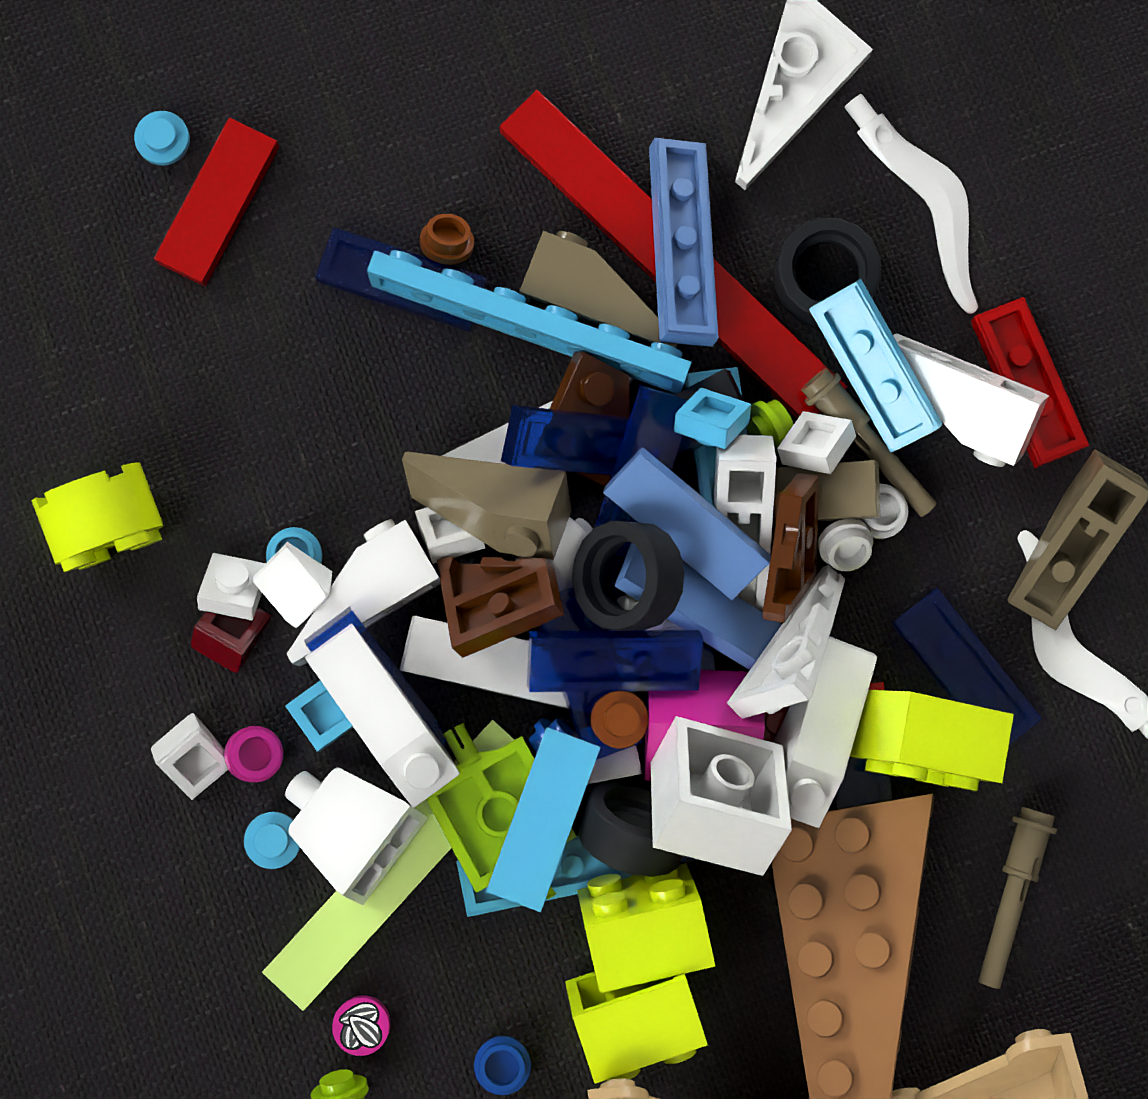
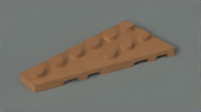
(850, 938)

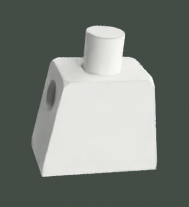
(350, 829)

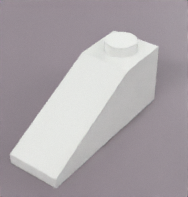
(976, 404)
(746, 497)
(374, 582)
(383, 715)
(821, 731)

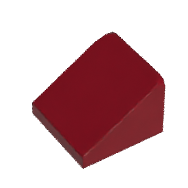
(228, 638)

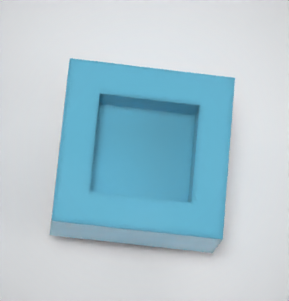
(712, 418)
(319, 716)

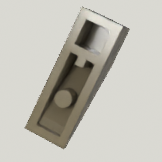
(581, 281)
(498, 503)
(1078, 538)

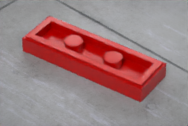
(217, 202)
(1019, 353)

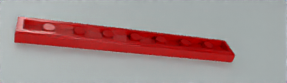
(627, 219)

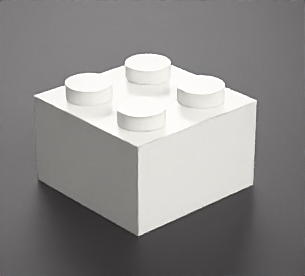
(719, 796)

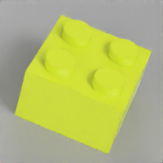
(932, 739)
(644, 928)
(634, 1025)

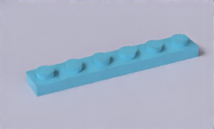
(508, 313)

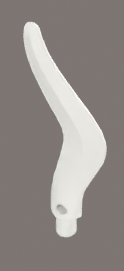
(937, 187)
(1081, 670)

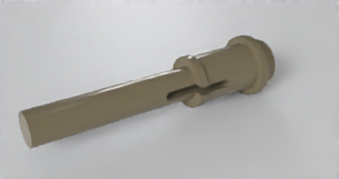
(835, 401)
(1022, 866)

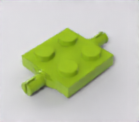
(481, 803)

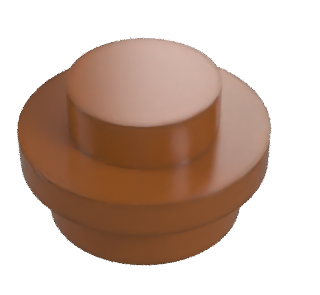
(447, 239)
(619, 719)

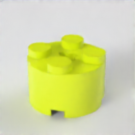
(97, 514)

